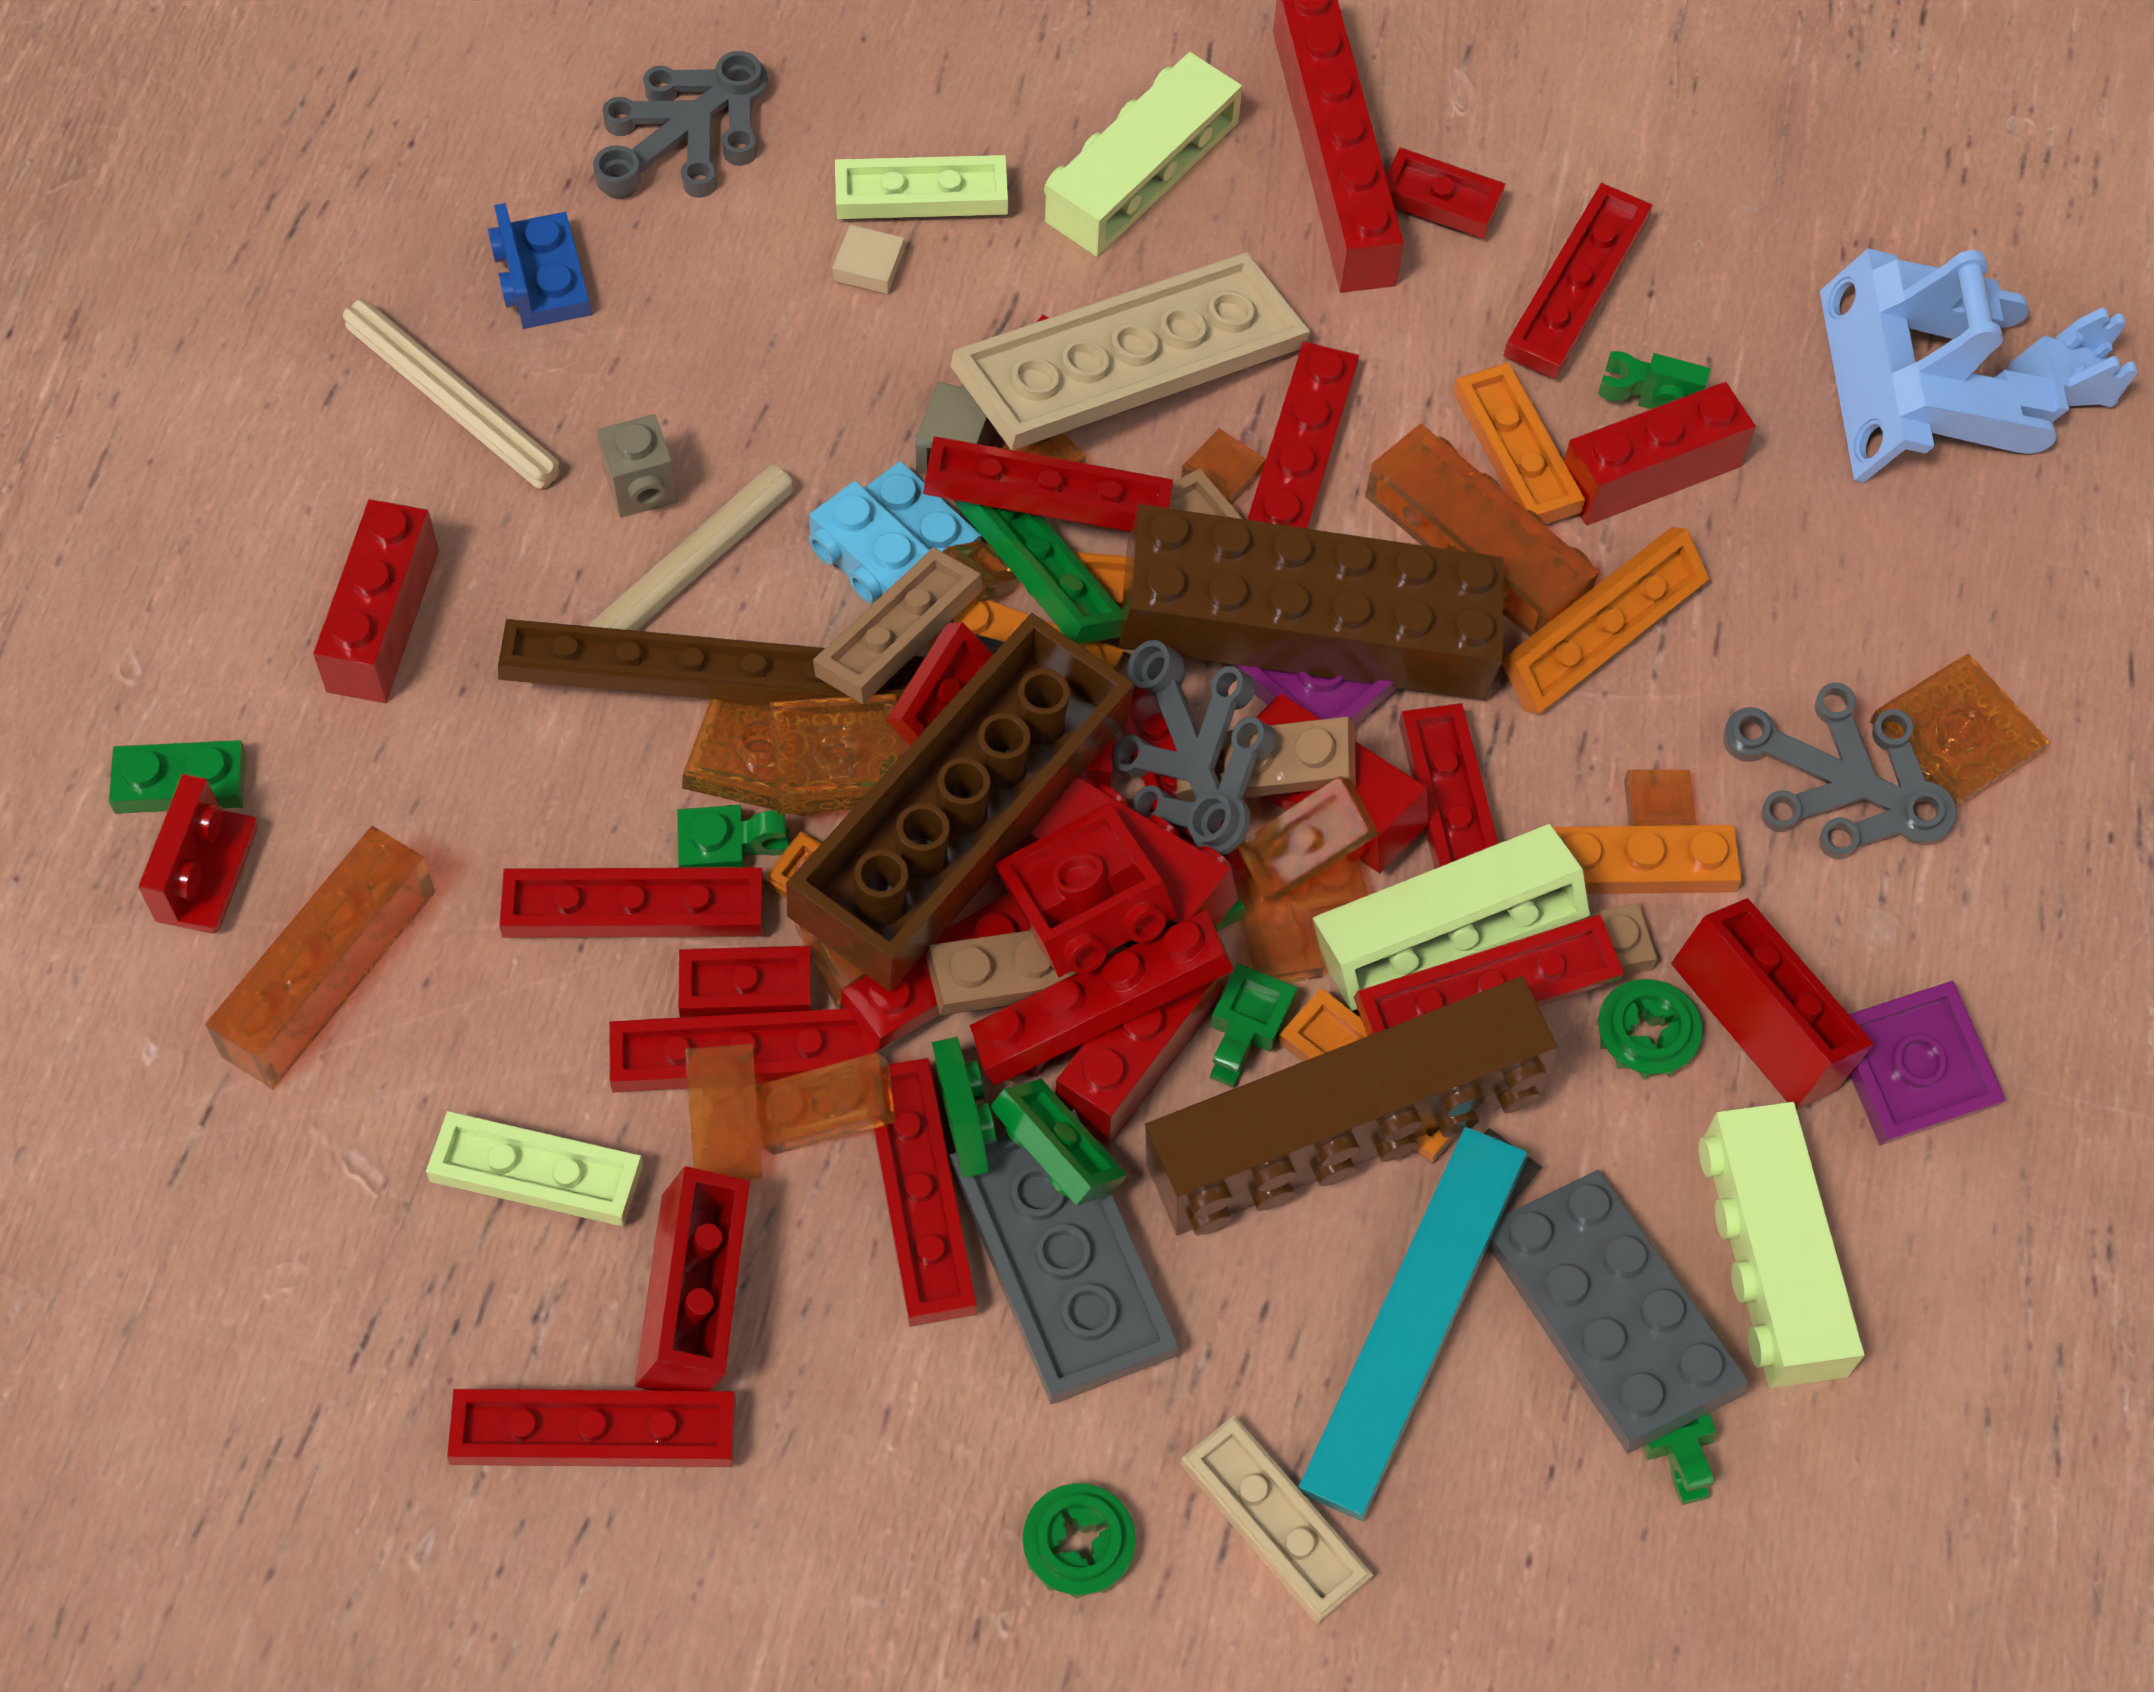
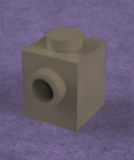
(637, 465)

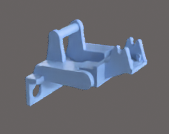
(1941, 393)

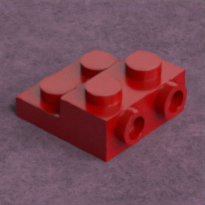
(1086, 891)

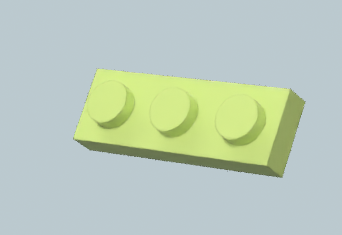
(921, 187)
(535, 1168)

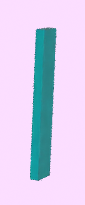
(1412, 1324)

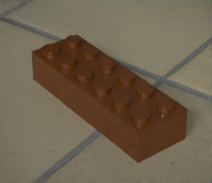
(1313, 602)
(958, 801)
(1350, 1107)

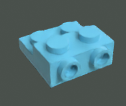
(884, 530)

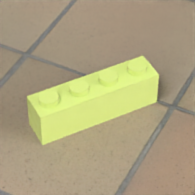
(1142, 153)
(1453, 912)
(1780, 1246)

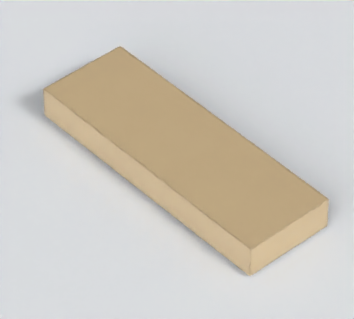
(1276, 1520)

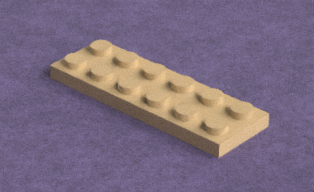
(1128, 350)

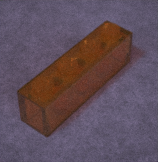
(1456, 507)
(321, 957)

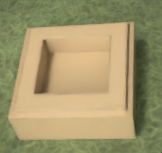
(868, 259)

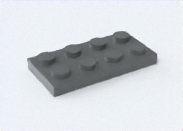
(1065, 1275)
(1615, 1312)

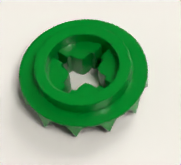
(1660, 1005)
(1089, 1510)

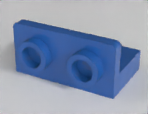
(542, 268)

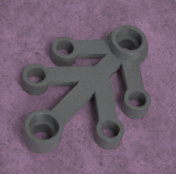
(734, 82)
(1160, 673)
(1849, 777)

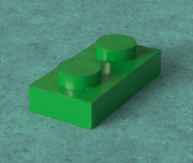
(149, 774)
(969, 1123)
(1058, 1142)

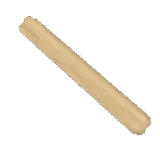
(452, 394)
(697, 551)

